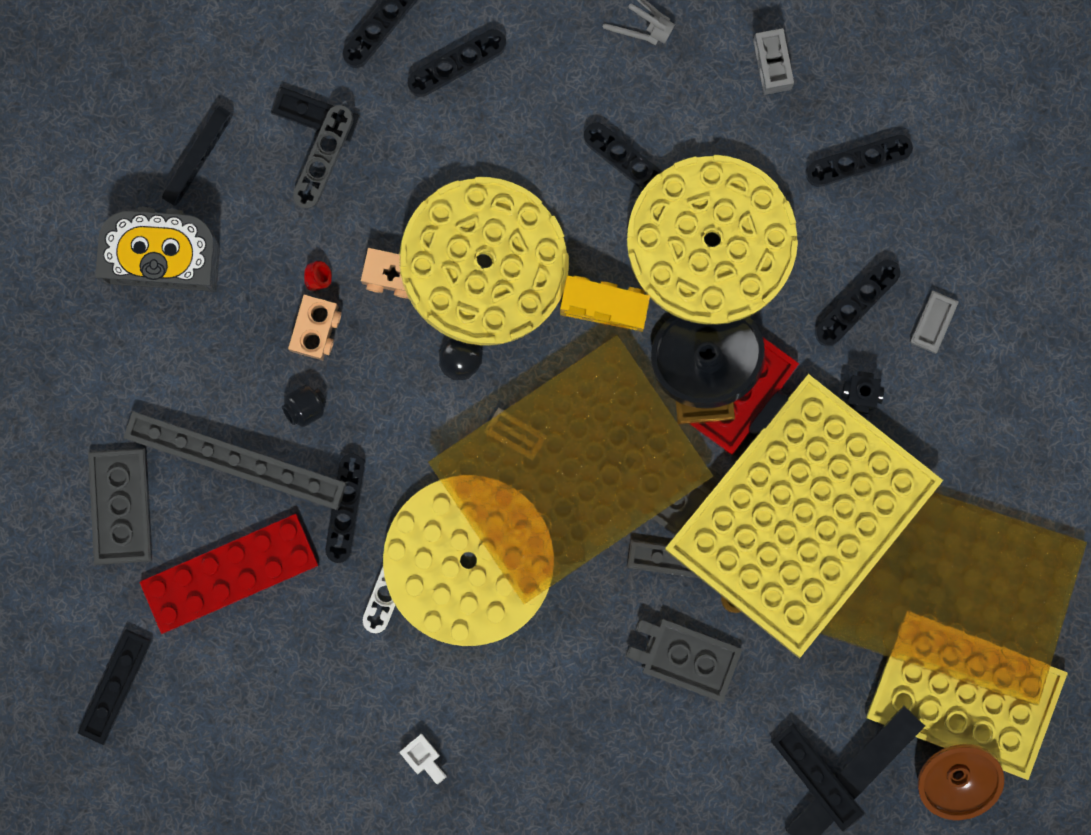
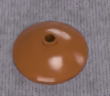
(961, 793)

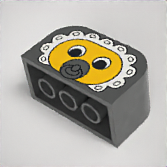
(157, 251)

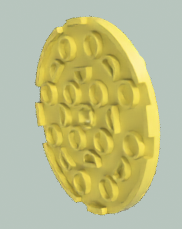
(443, 270)
(722, 280)
(434, 587)

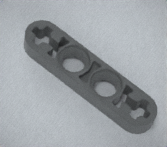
(319, 155)

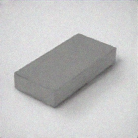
(934, 322)

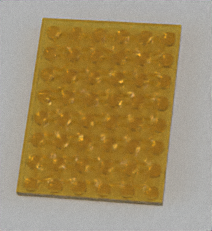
(570, 469)
(967, 598)

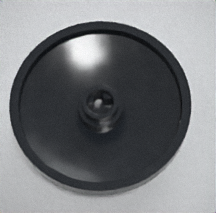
(707, 361)

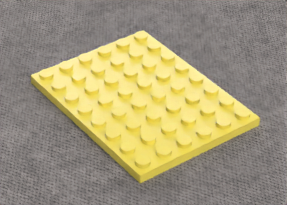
(803, 515)

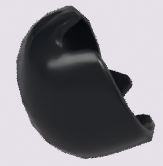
(460, 359)

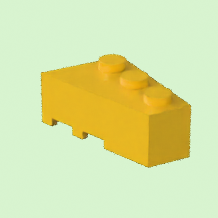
(604, 303)

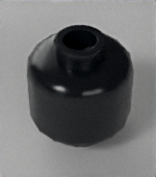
(304, 406)

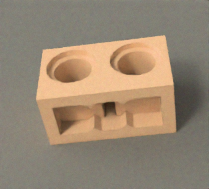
(307, 326)

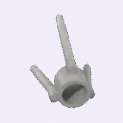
(659, 27)

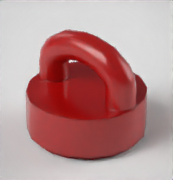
(317, 276)

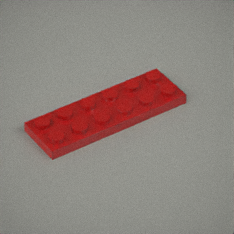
(229, 573)

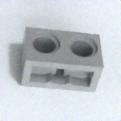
(773, 61)

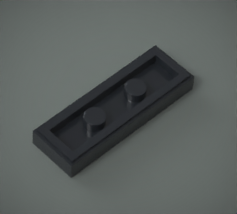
(308, 111)

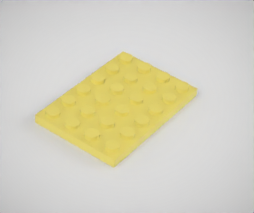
(967, 713)

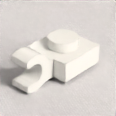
(421, 756)

